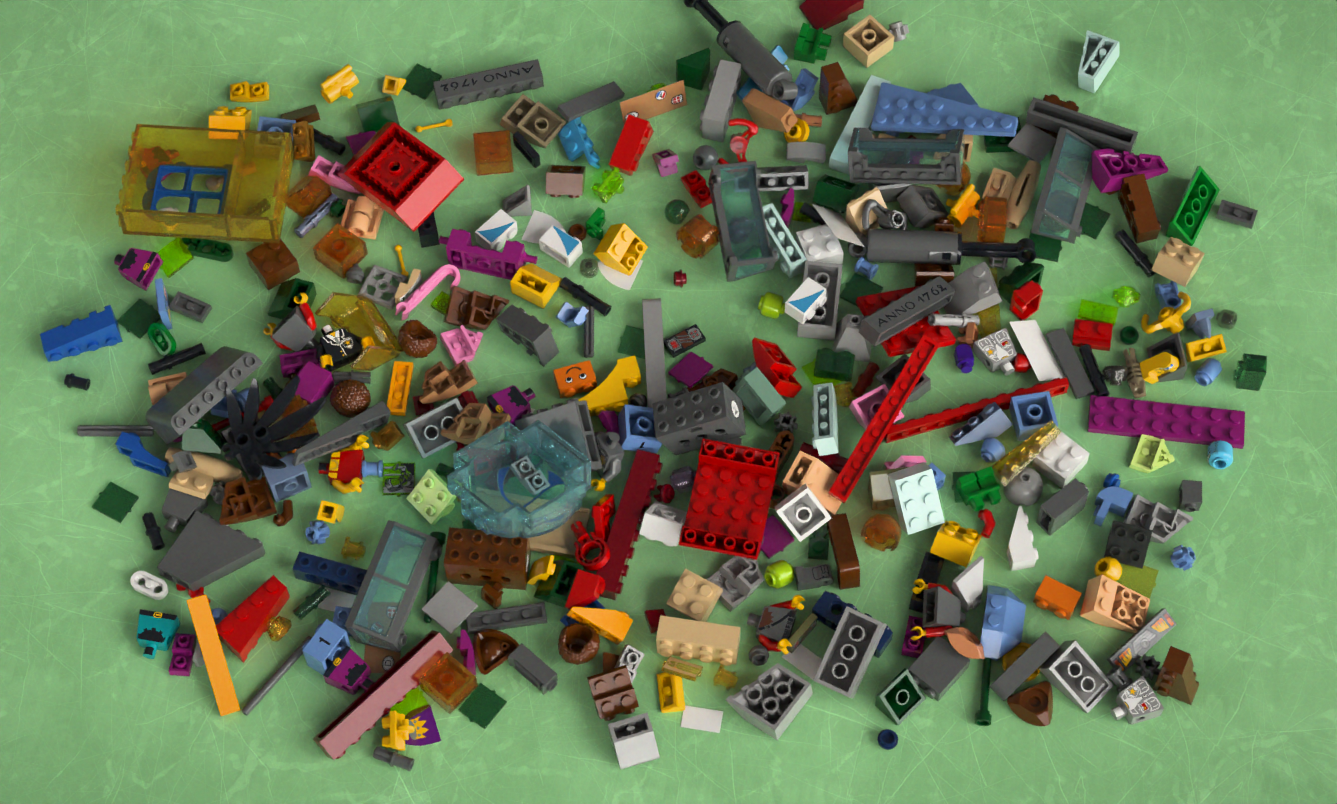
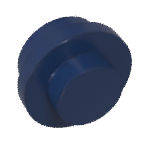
(887, 739)

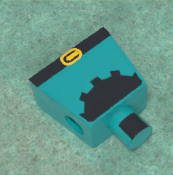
(156, 631)

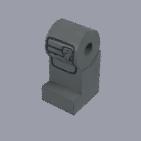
(813, 577)

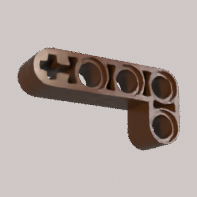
(787, 439)
(844, 551)

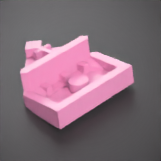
(461, 344)
(905, 461)

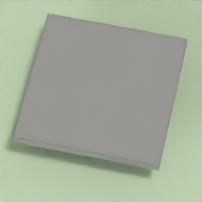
(1032, 143)
(449, 607)

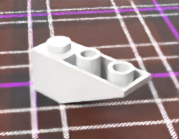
(1020, 548)

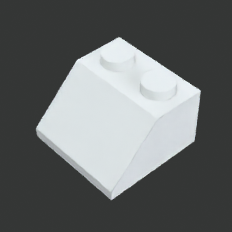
(663, 524)

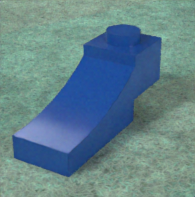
(131, 445)

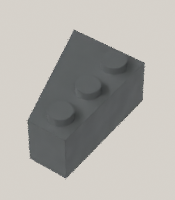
(530, 332)

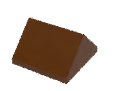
(925, 272)

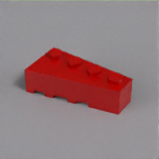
(248, 621)

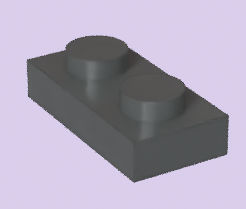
(1236, 214)
(190, 307)

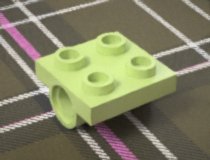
(432, 497)

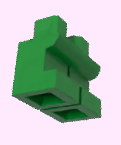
(808, 44)
(978, 486)

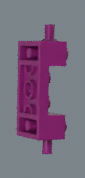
(484, 261)

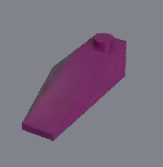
(1111, 168)

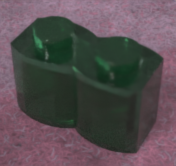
(834, 364)

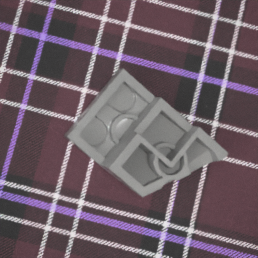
(1156, 517)
(738, 580)

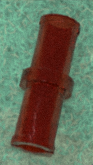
(865, 379)

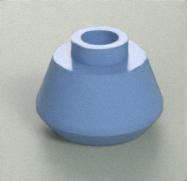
(992, 450)

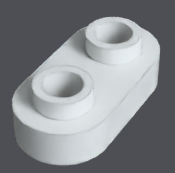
(150, 586)

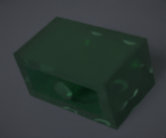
(1250, 372)

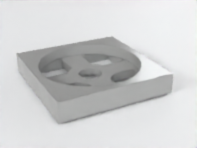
(388, 274)

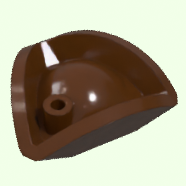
(492, 649)
(1033, 704)

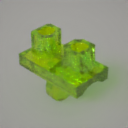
(610, 186)

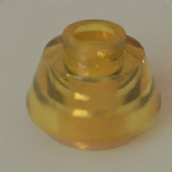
(278, 627)

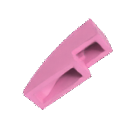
(328, 172)

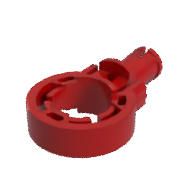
(588, 544)

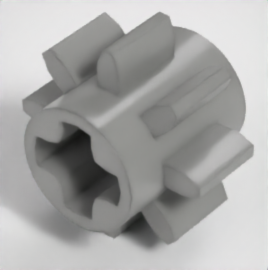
(898, 30)

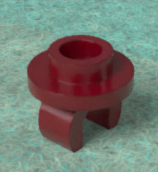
(666, 493)

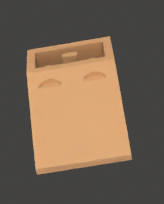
(816, 476)
(1114, 605)

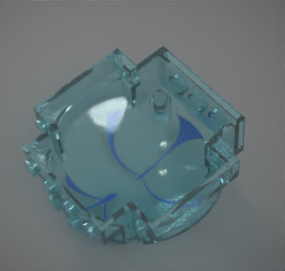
(498, 500)

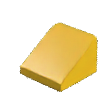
(393, 85)

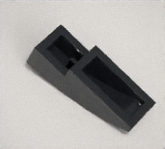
(929, 573)

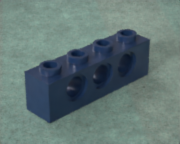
(328, 573)
(830, 602)

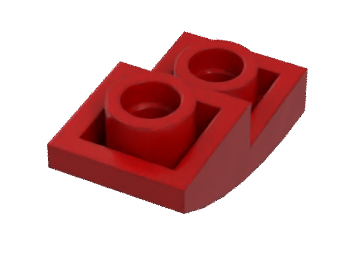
(697, 188)

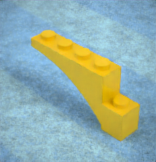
(611, 392)

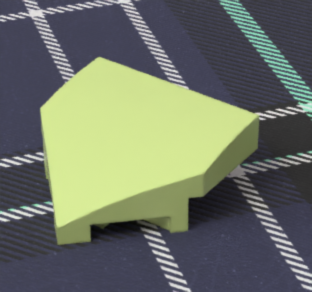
(1150, 454)

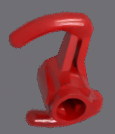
(738, 141)

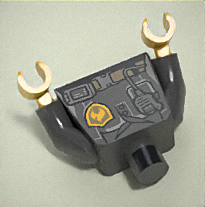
(611, 457)

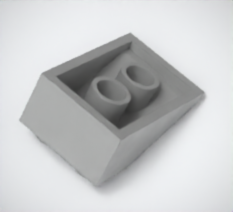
(974, 291)
(1076, 675)

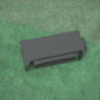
(533, 669)

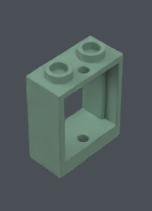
(758, 395)

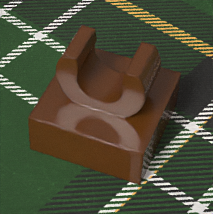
(492, 595)

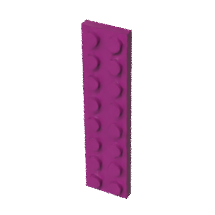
(1165, 421)

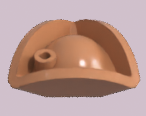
(965, 642)

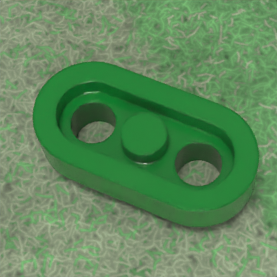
(161, 339)

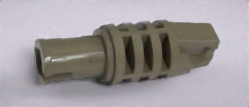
(1134, 376)

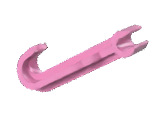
(426, 287)

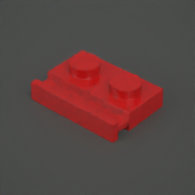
(1094, 333)

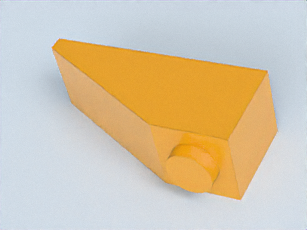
(607, 623)

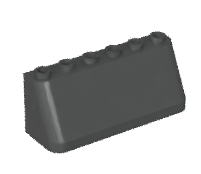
(200, 391)

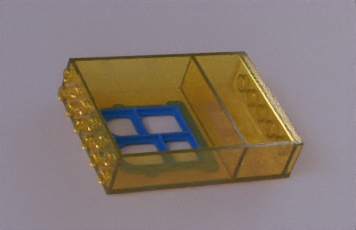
(253, 190)

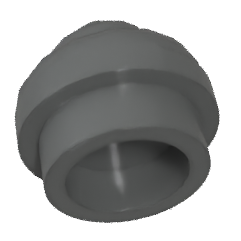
(355, 274)
(638, 400)
(758, 655)

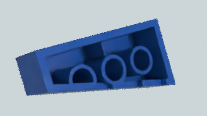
(82, 335)

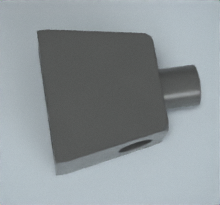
(180, 508)

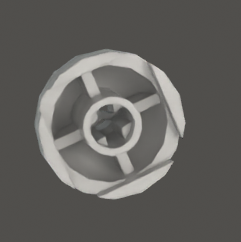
(1024, 488)

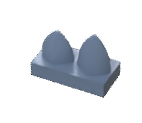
(1201, 323)

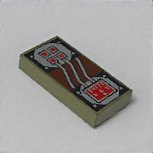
(802, 632)

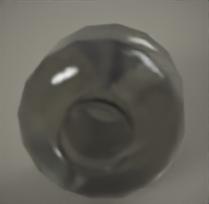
(589, 267)
(1227, 319)

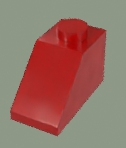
(585, 589)

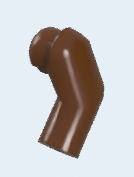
(287, 514)

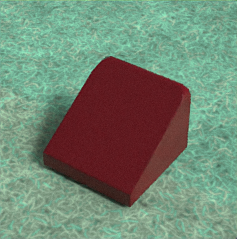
(419, 407)
(652, 618)

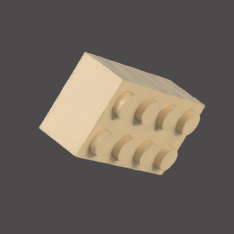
(698, 640)

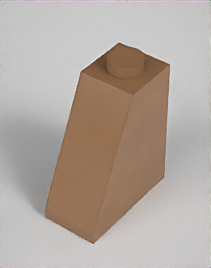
(769, 112)

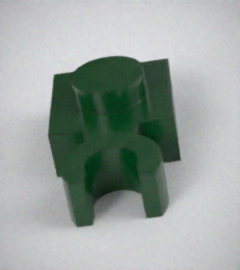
(818, 545)

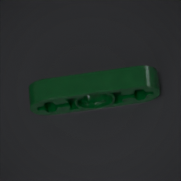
(213, 253)

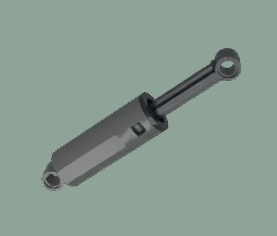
(750, 52)
(933, 247)

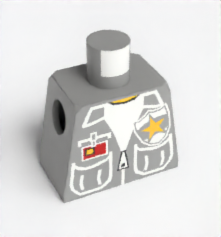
(996, 351)
(1137, 703)

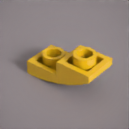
(249, 93)
(541, 569)

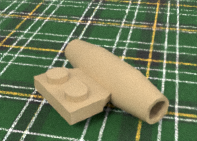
(1017, 190)
(200, 480)

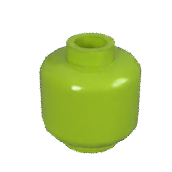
(771, 305)
(779, 574)

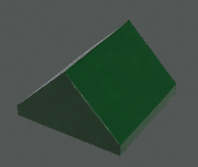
(694, 69)
(377, 113)
(900, 697)

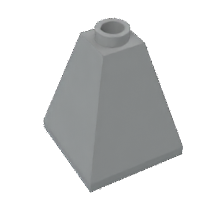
(849, 339)

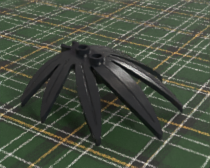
(258, 439)

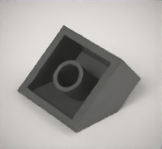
(921, 206)
(891, 373)

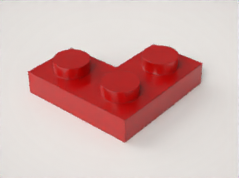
(601, 513)

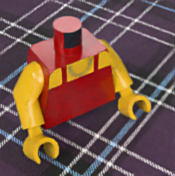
(346, 467)

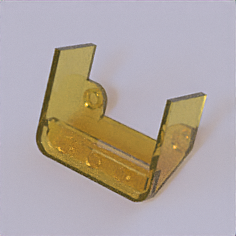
(363, 319)

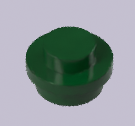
(1129, 335)

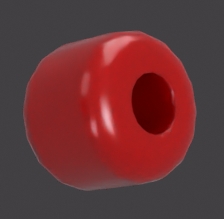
(1021, 363)

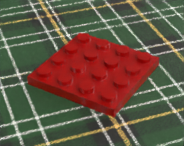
(906, 340)

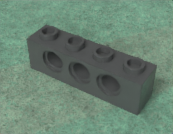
(783, 178)

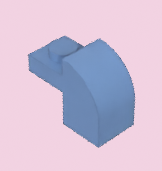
(805, 82)
(1113, 500)

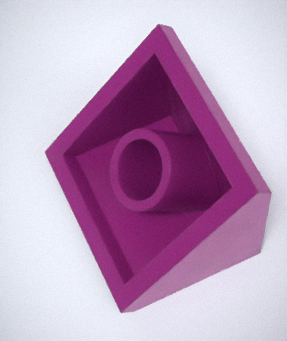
(314, 382)

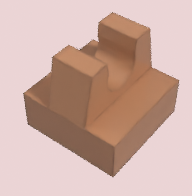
(971, 334)

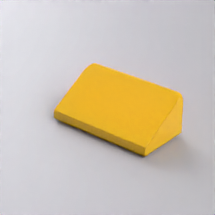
(1205, 348)
(670, 692)

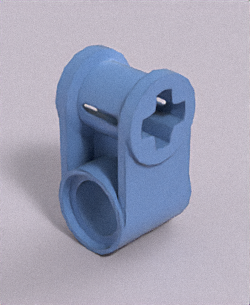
(1167, 294)

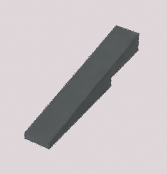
(344, 434)

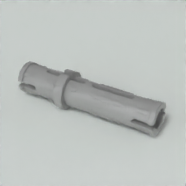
(959, 320)

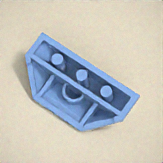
(1001, 622)

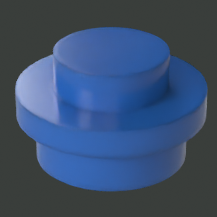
(1111, 480)

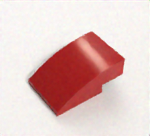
(776, 367)

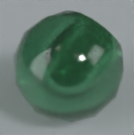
(676, 211)

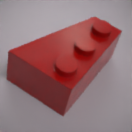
(631, 145)

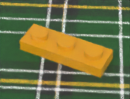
(400, 387)

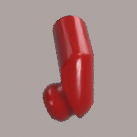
(987, 517)

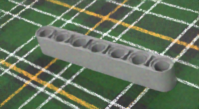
(654, 351)

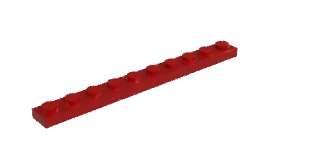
(966, 411)
(883, 419)

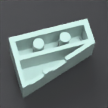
(1096, 61)

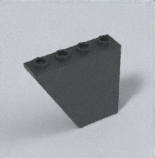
(572, 424)
(207, 553)

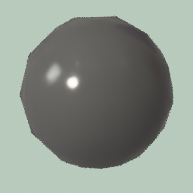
(705, 157)

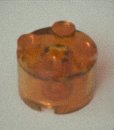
(698, 237)

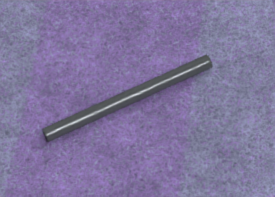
(274, 679)

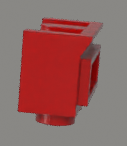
(1026, 300)

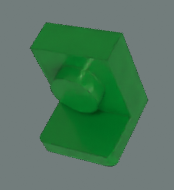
(595, 223)

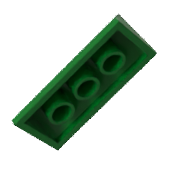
(1193, 208)

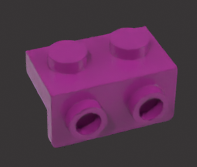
(293, 362)

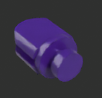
(964, 358)

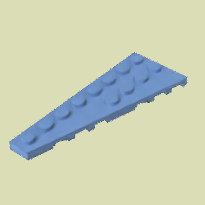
(918, 112)

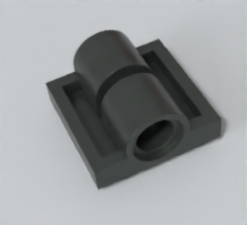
(1128, 543)

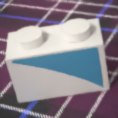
(496, 231)
(561, 245)
(805, 300)

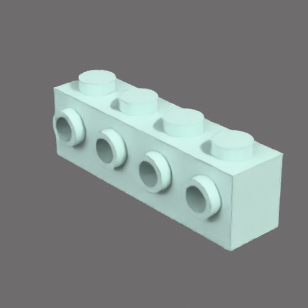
(780, 239)
(825, 419)

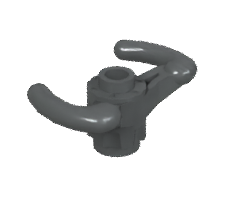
(886, 218)

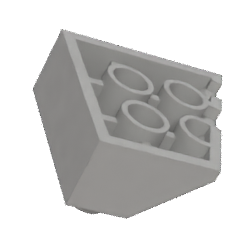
(772, 700)

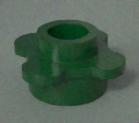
(337, 208)

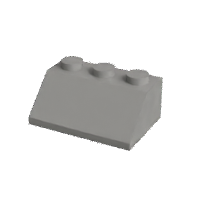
(426, 429)

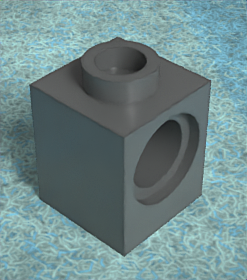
(1190, 495)

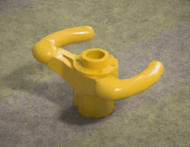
(1168, 317)

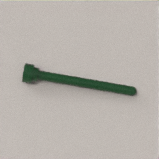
(441, 537)
(983, 716)

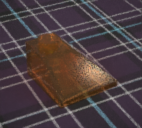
(308, 195)

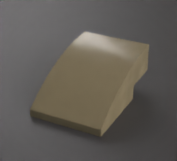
(533, 121)

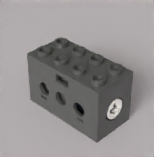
(698, 415)

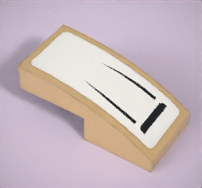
(405, 290)

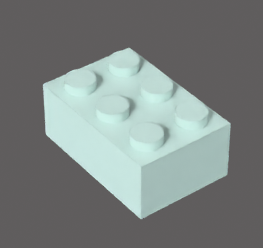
(916, 498)

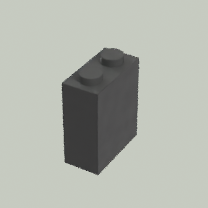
(1062, 506)
(938, 668)

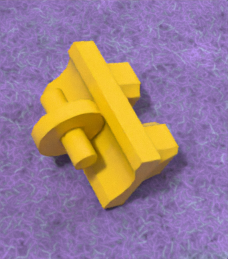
(399, 731)

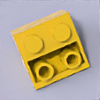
(230, 118)
(620, 249)
(535, 284)
(955, 543)

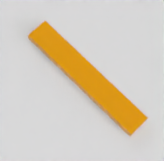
(213, 655)

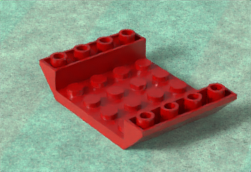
(730, 499)

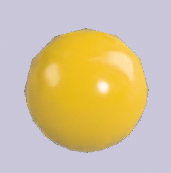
(1108, 567)

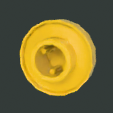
(798, 132)

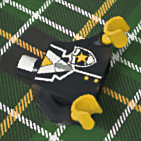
(340, 347)

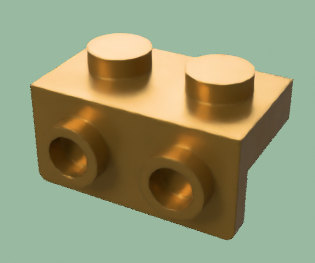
(303, 141)

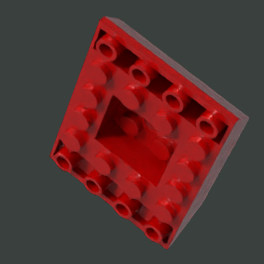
(414, 188)

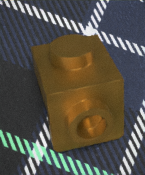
(387, 436)

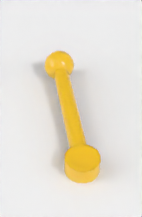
(448, 123)
(398, 248)

